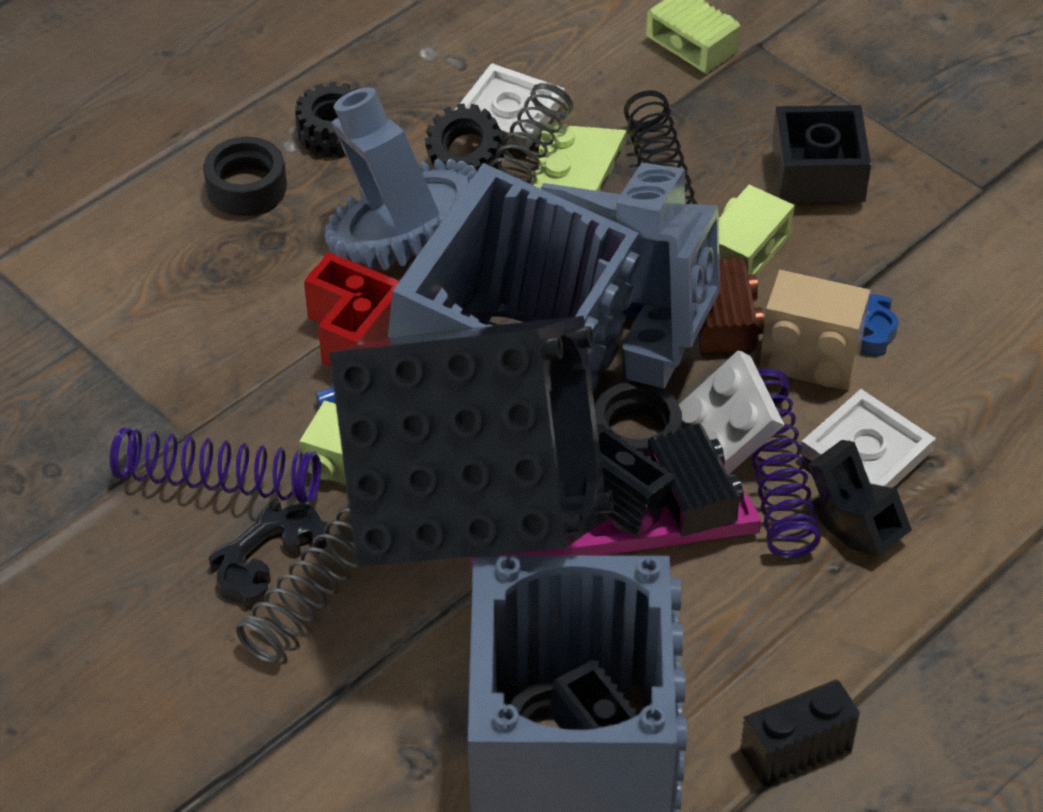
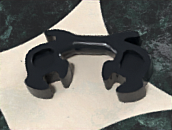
(240, 579)

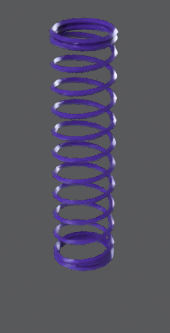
(134, 453)
(785, 525)

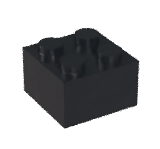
(821, 154)

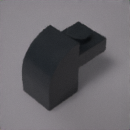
(851, 507)

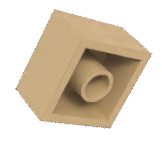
(814, 329)

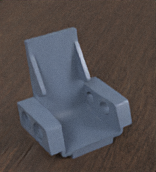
(675, 270)

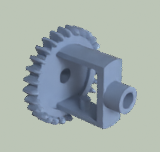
(398, 197)

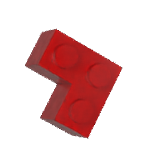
(348, 304)

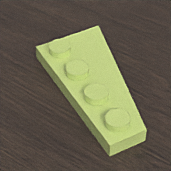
(579, 156)

